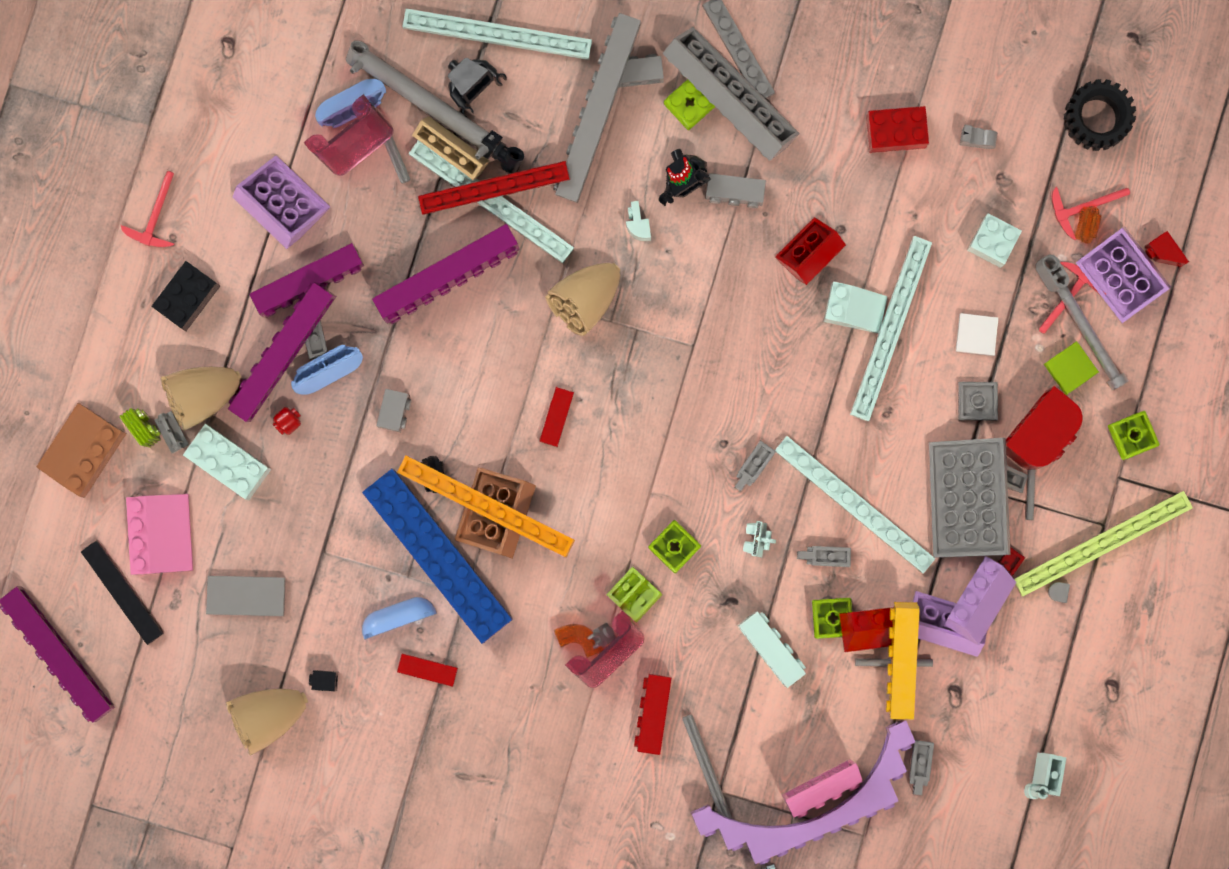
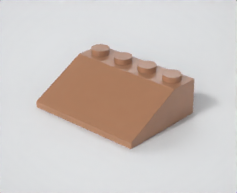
(81, 450)
(485, 533)

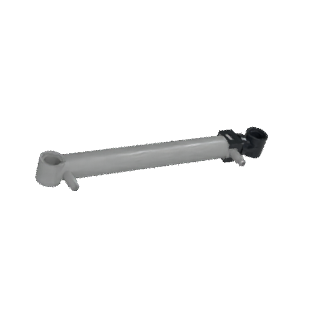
(488, 143)

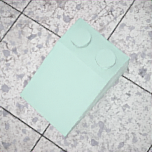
(855, 307)

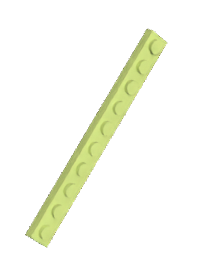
(1102, 543)

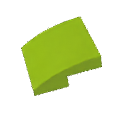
(1071, 368)
(634, 594)

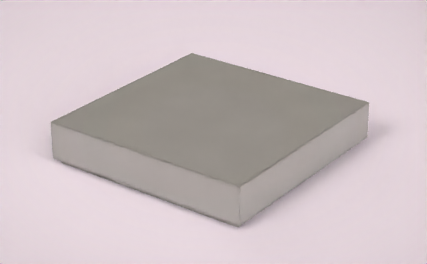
(978, 401)

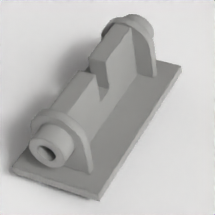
(171, 431)

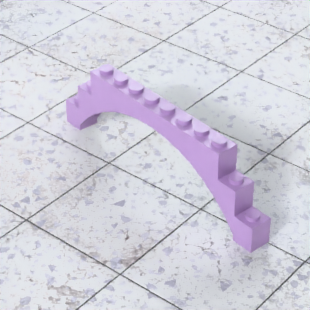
(866, 800)

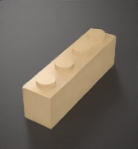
(450, 147)

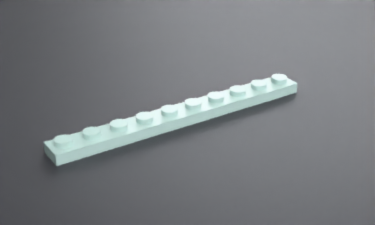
(497, 34)
(497, 206)
(891, 328)
(855, 504)

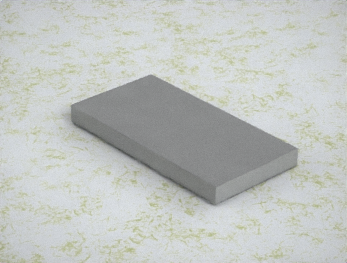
(245, 595)

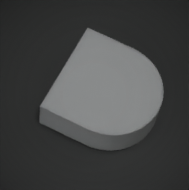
(1059, 592)

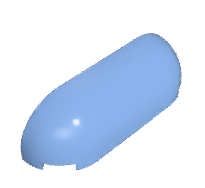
(338, 108)
(326, 369)
(397, 616)

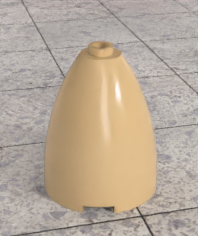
(584, 296)
(199, 392)
(265, 716)

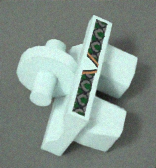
(761, 539)

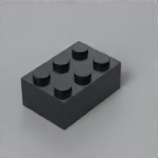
(185, 296)

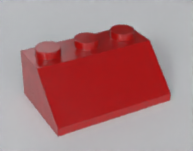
(810, 250)
(866, 629)

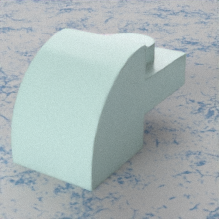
(639, 227)

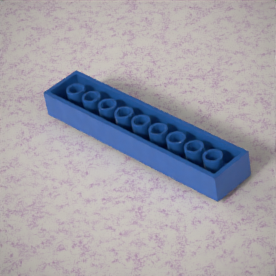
(437, 556)

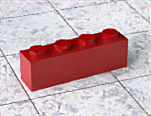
(654, 714)

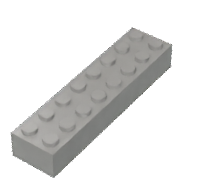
(730, 93)

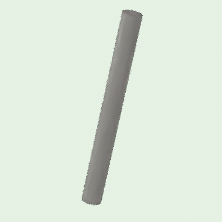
(1030, 495)
(884, 662)

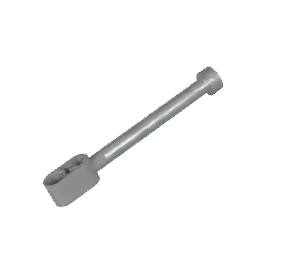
(1083, 324)

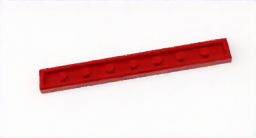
(494, 187)

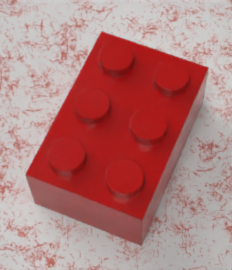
(897, 129)

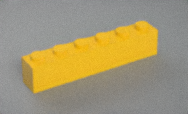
(903, 660)

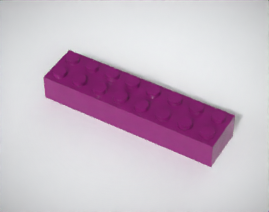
(445, 274)

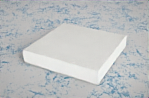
(976, 334)

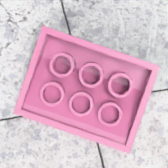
(159, 534)
(823, 787)

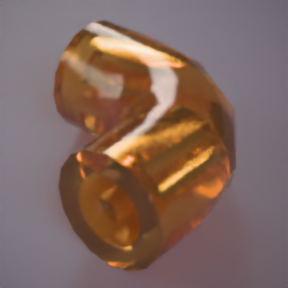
(577, 634)

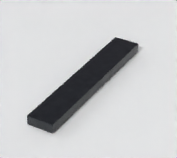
(122, 592)

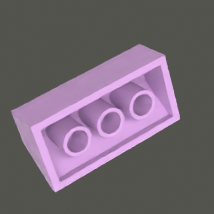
(981, 601)
(932, 618)

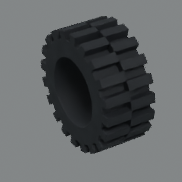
(1115, 98)

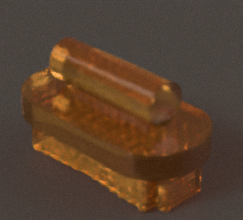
(1088, 224)

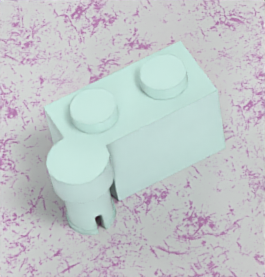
(1047, 776)

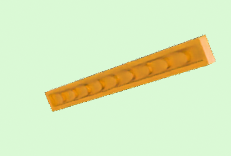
(486, 506)

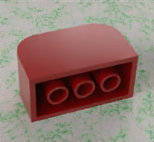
(1045, 431)

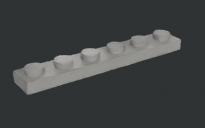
(737, 47)

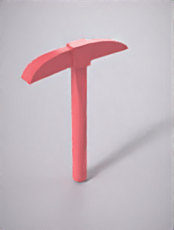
(1063, 214)
(147, 237)
(1082, 279)

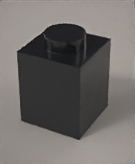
(324, 680)

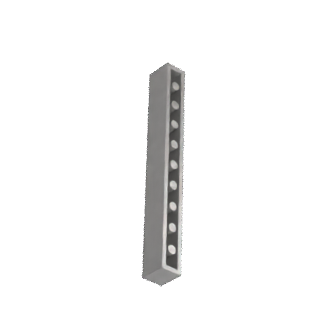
(599, 105)

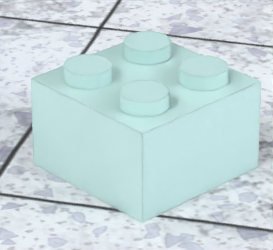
(994, 240)

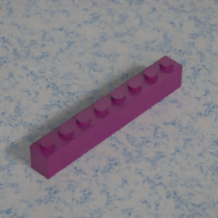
(282, 352)
(56, 654)

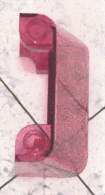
(355, 141)
(612, 657)

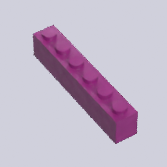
(292, 286)

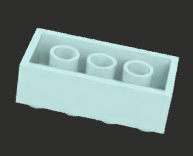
(227, 462)
(771, 649)

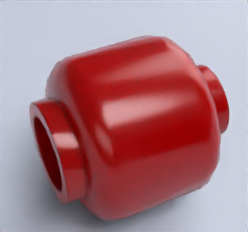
(287, 420)

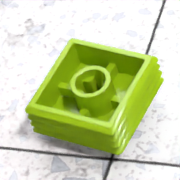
(689, 115)
(140, 428)
(1145, 438)
(674, 533)
(822, 609)

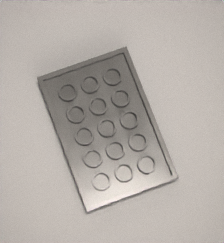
(969, 498)

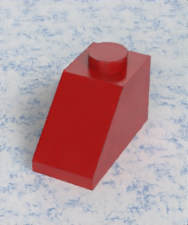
(1166, 251)

